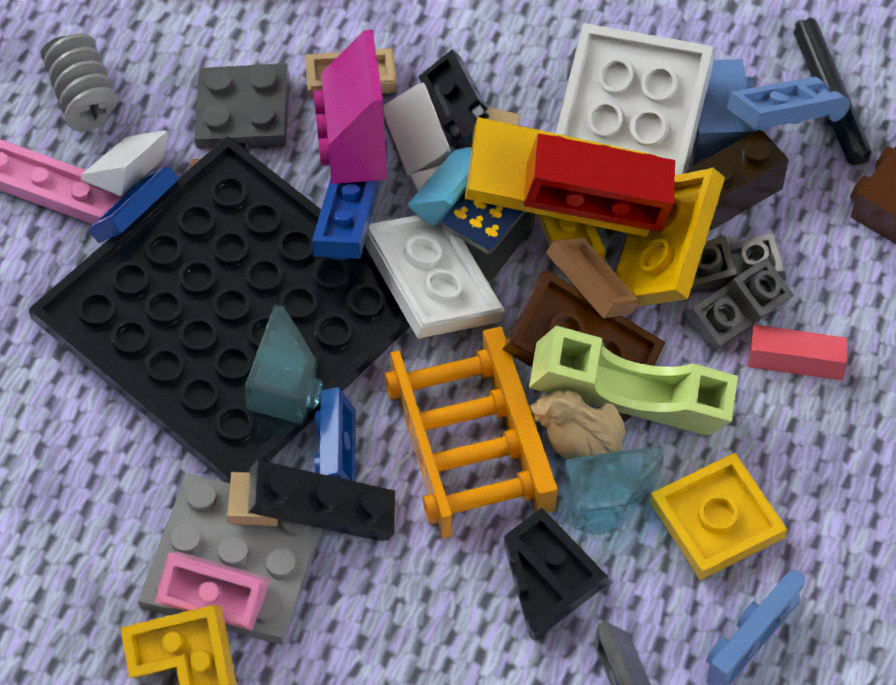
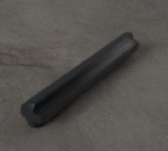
(821, 65)

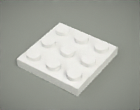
(637, 92)

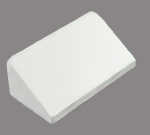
(416, 130)
(127, 162)

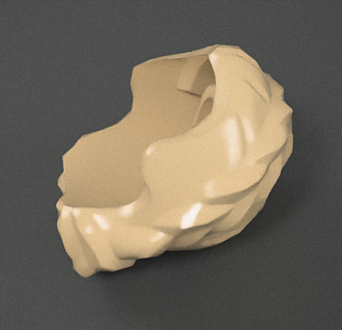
(576, 428)

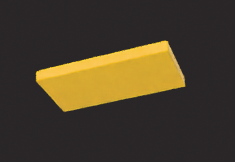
(500, 169)

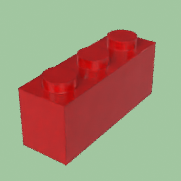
(599, 182)

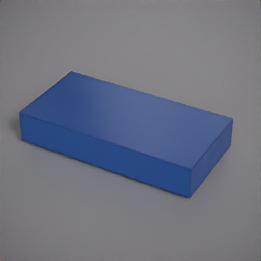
(133, 204)

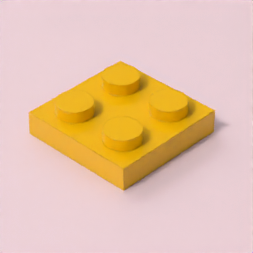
(718, 516)

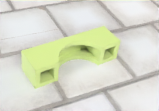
(676, 396)

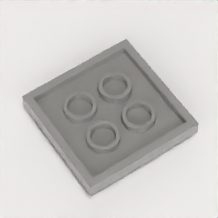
(202, 530)

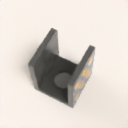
(488, 231)

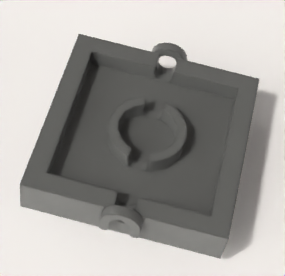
(244, 104)

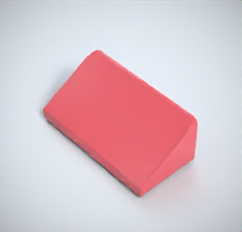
(798, 352)

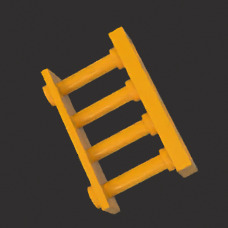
(505, 401)

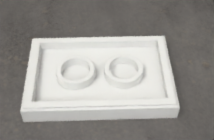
(432, 276)

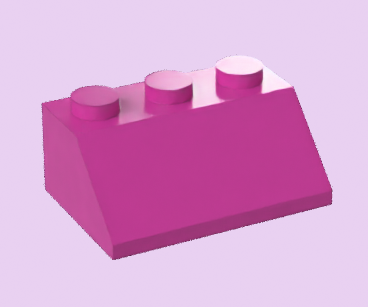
(352, 115)

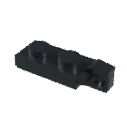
(454, 96)

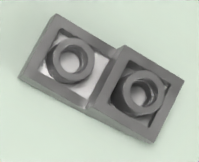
(724, 262)
(739, 304)

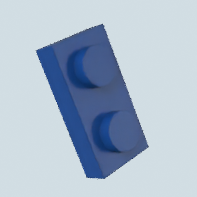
(337, 434)

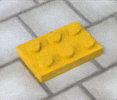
(665, 262)

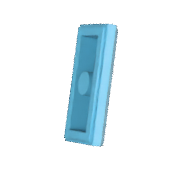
(443, 188)

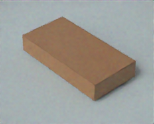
(593, 277)

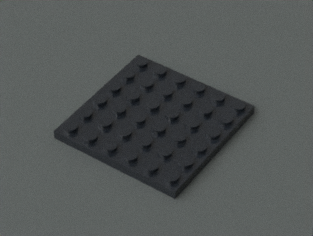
(188, 292)

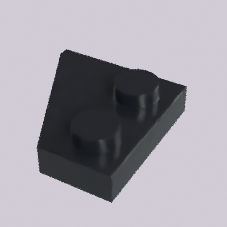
(549, 572)

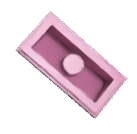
(199, 583)

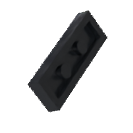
(321, 501)

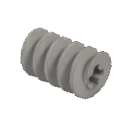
(79, 81)

